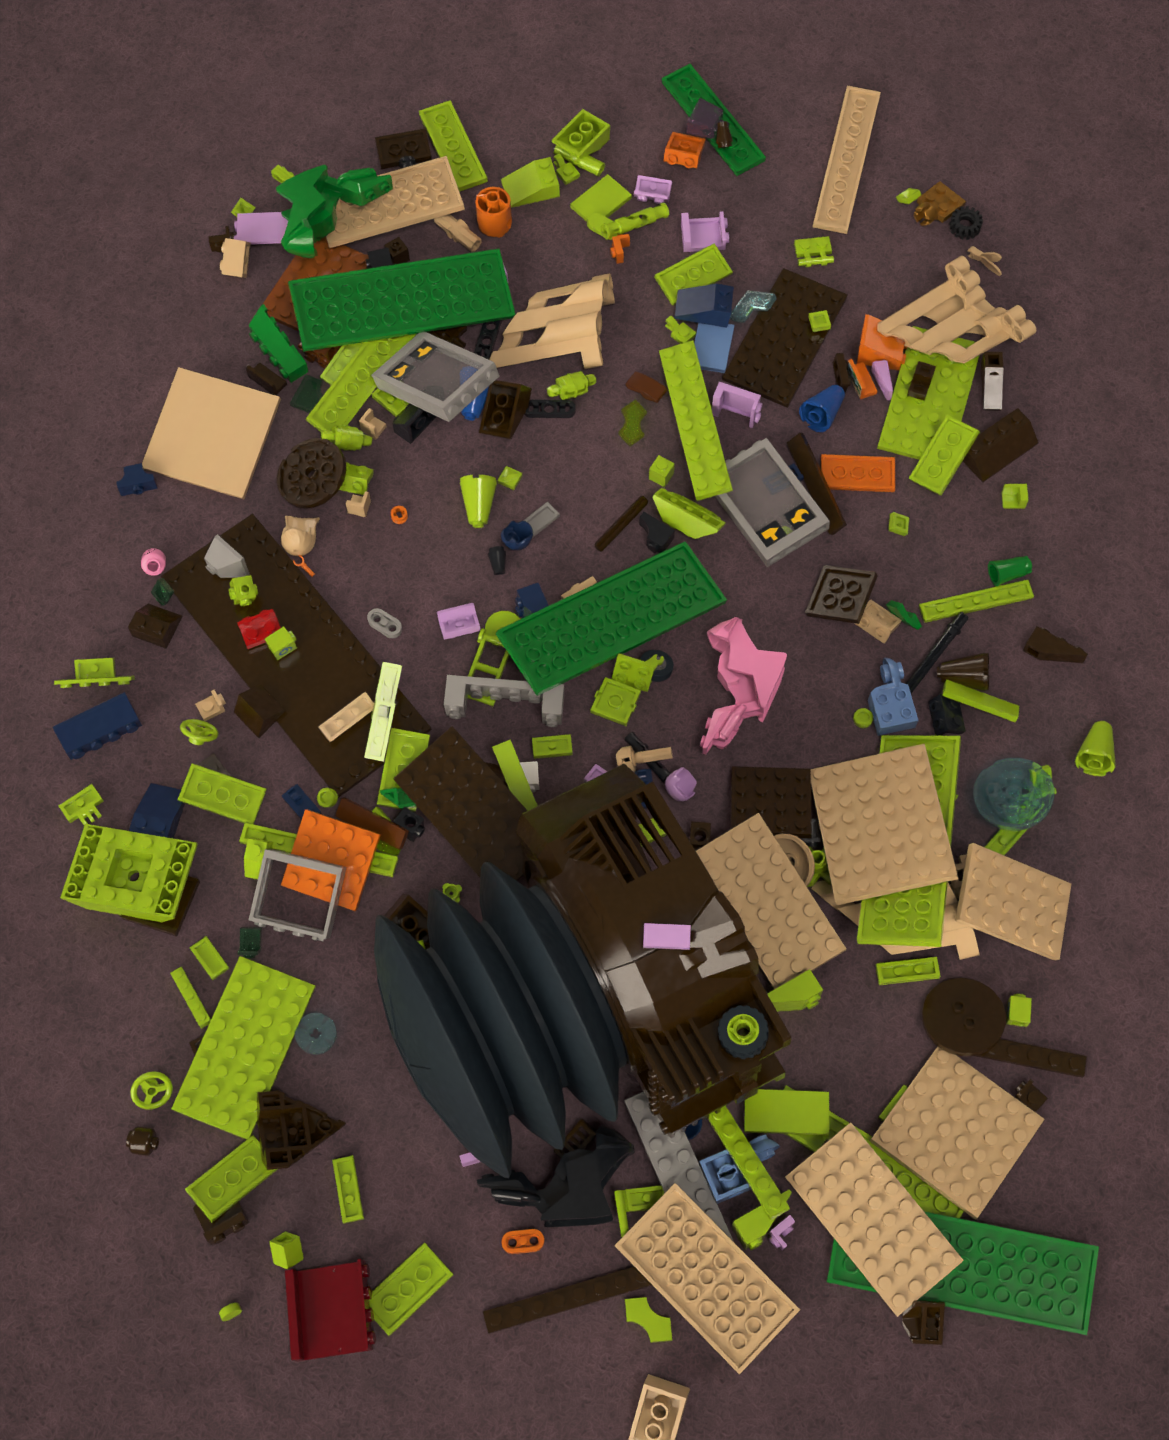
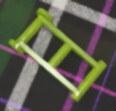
(482, 639)

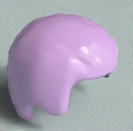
(680, 784)

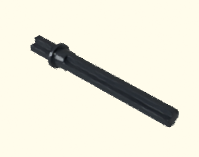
(952, 630)

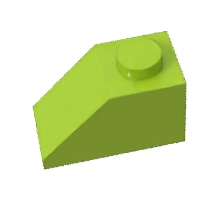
(254, 856)

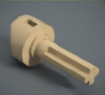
(642, 757)

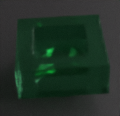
(162, 591)

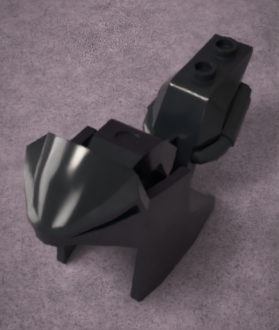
(575, 1190)

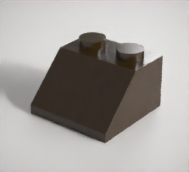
(154, 625)

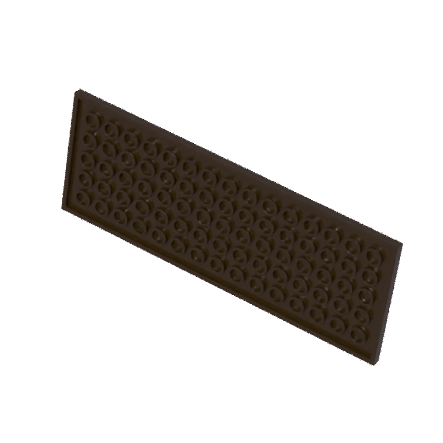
(315, 678)

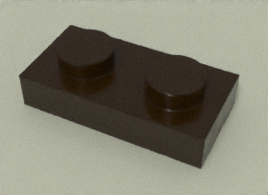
(840, 368)

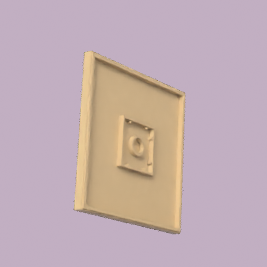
(211, 433)

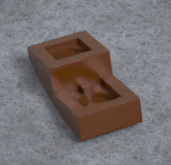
(646, 386)

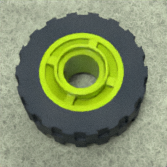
(746, 1045)

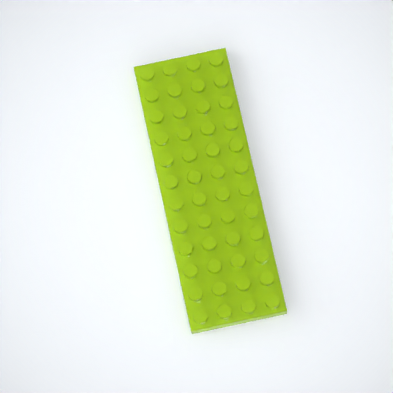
(916, 914)

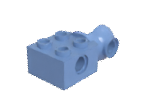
(892, 702)
(724, 1175)

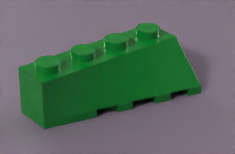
(277, 346)

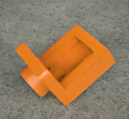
(619, 242)

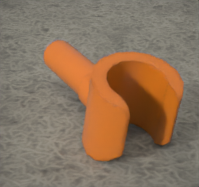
(304, 566)

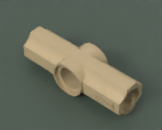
(458, 231)

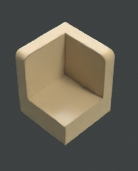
(371, 425)
(359, 505)

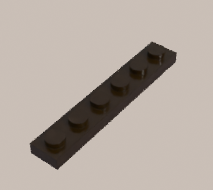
(1037, 1058)

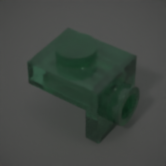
(250, 941)

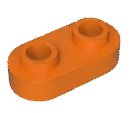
(523, 1241)

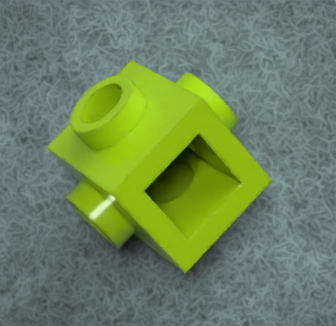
(243, 590)

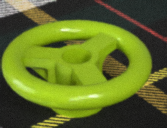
(199, 734)
(147, 1081)

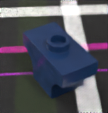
(136, 480)

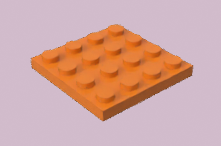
(334, 843)

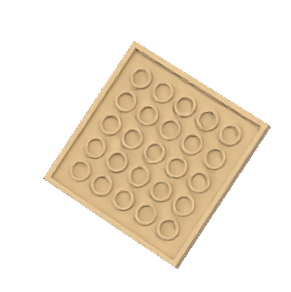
(957, 1131)

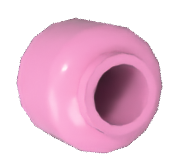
(153, 561)

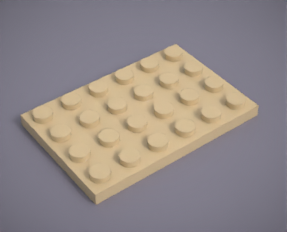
(1013, 902)

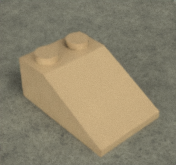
(659, 1410)

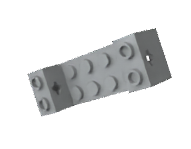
(461, 686)

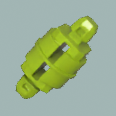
(571, 385)
(347, 437)

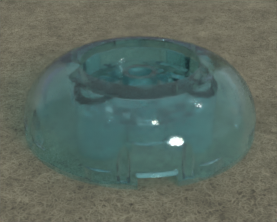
(1015, 776)

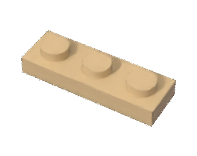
(347, 717)

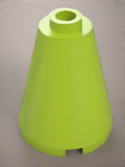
(478, 498)
(1097, 751)

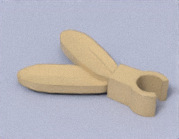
(986, 258)

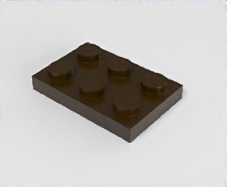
(395, 146)

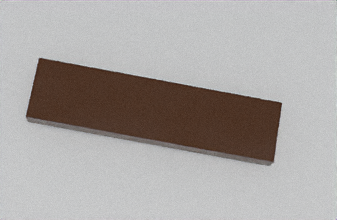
(364, 818)

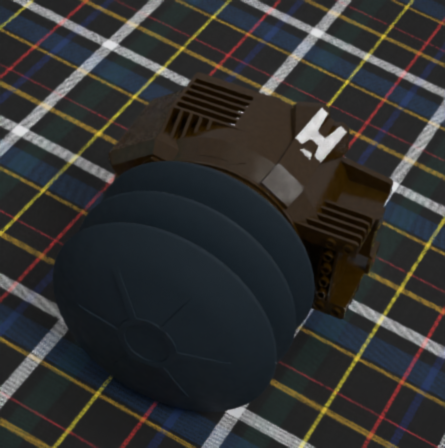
(561, 981)

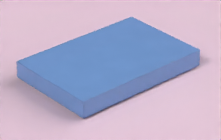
(713, 346)

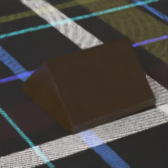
(258, 709)

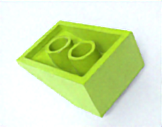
(583, 135)
(532, 183)
(797, 993)
(754, 1226)

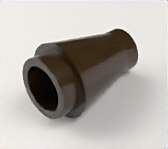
(724, 136)

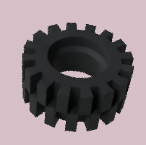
(966, 231)

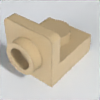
(211, 706)

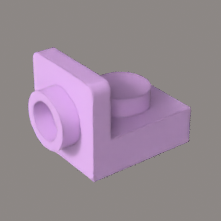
(783, 1228)

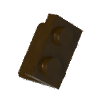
(229, 1222)

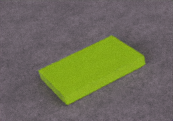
(601, 198)

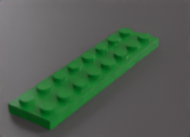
(687, 88)

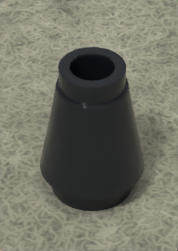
(497, 559)

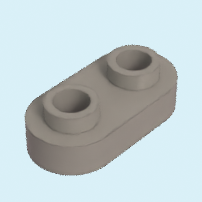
(386, 622)

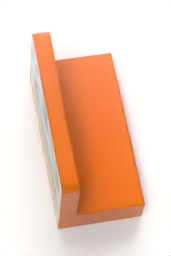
(861, 379)

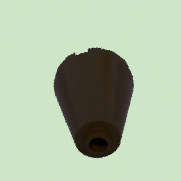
(967, 671)

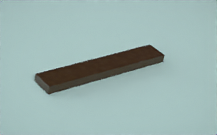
(816, 482)

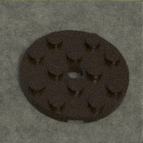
(327, 479)

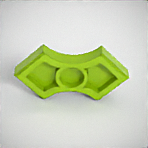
(639, 1312)

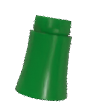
(1009, 569)

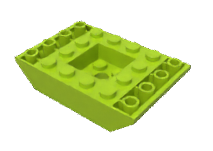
(108, 860)

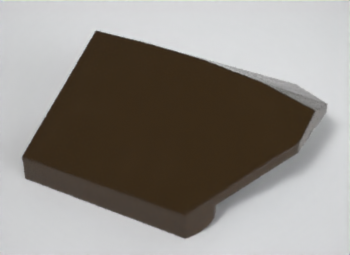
(924, 1322)

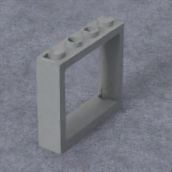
(281, 925)

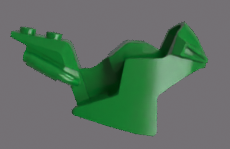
(316, 199)

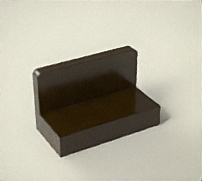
(266, 378)

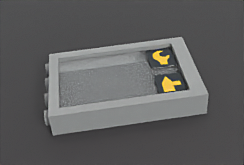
(435, 375)
(770, 503)

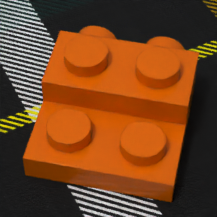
(684, 150)

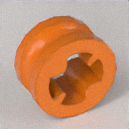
(403, 511)

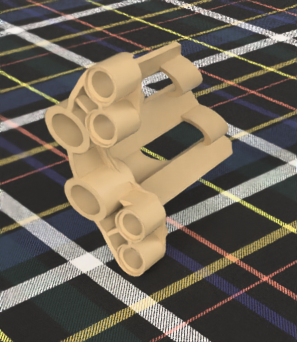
(957, 309)
(569, 325)

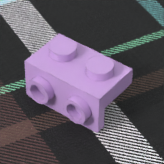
(652, 189)
(458, 621)

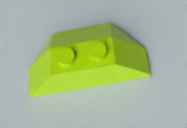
(686, 515)

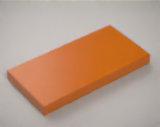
(859, 472)

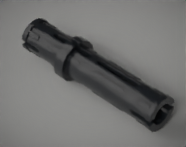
(638, 746)

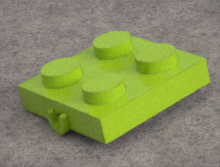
(615, 701)

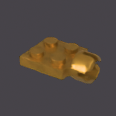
(937, 204)

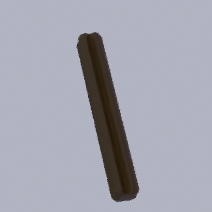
(621, 523)

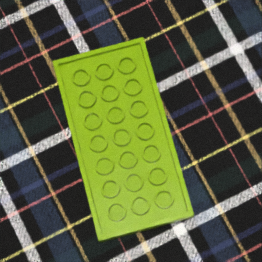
(913, 421)
(243, 1047)

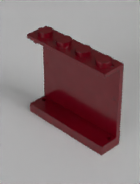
(329, 1311)

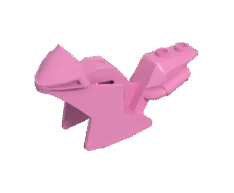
(745, 672)

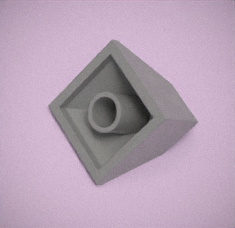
(224, 560)

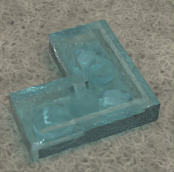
(752, 301)

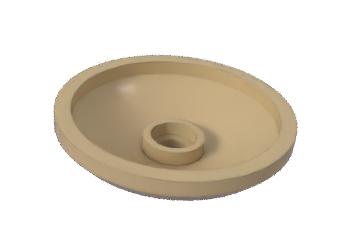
(800, 852)

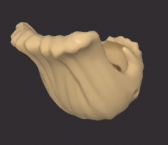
(299, 535)

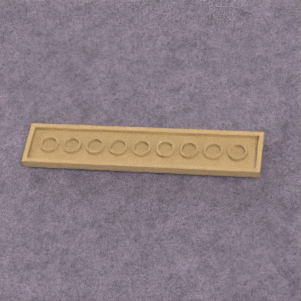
(846, 160)

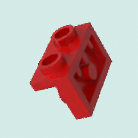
(258, 627)

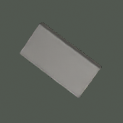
(542, 518)

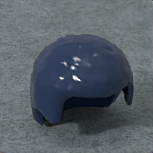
(517, 535)

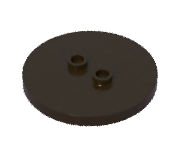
(963, 1017)

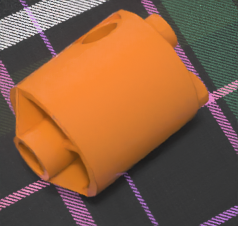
(493, 211)

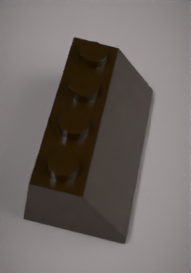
(1000, 445)

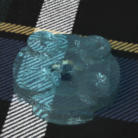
(322, 1024)

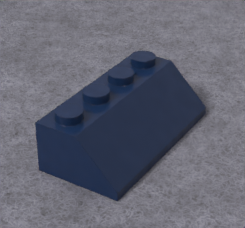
(97, 726)

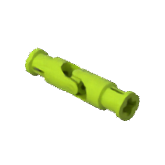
(626, 224)

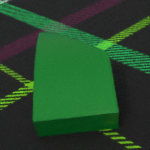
(907, 617)
(398, 797)

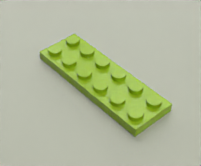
(452, 141)

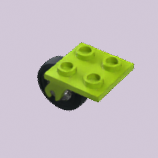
(639, 674)

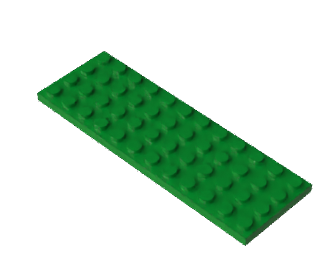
(401, 299)
(610, 618)
(1003, 1275)

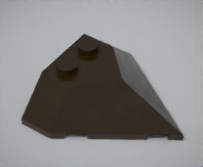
(290, 1129)

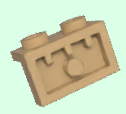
(878, 621)

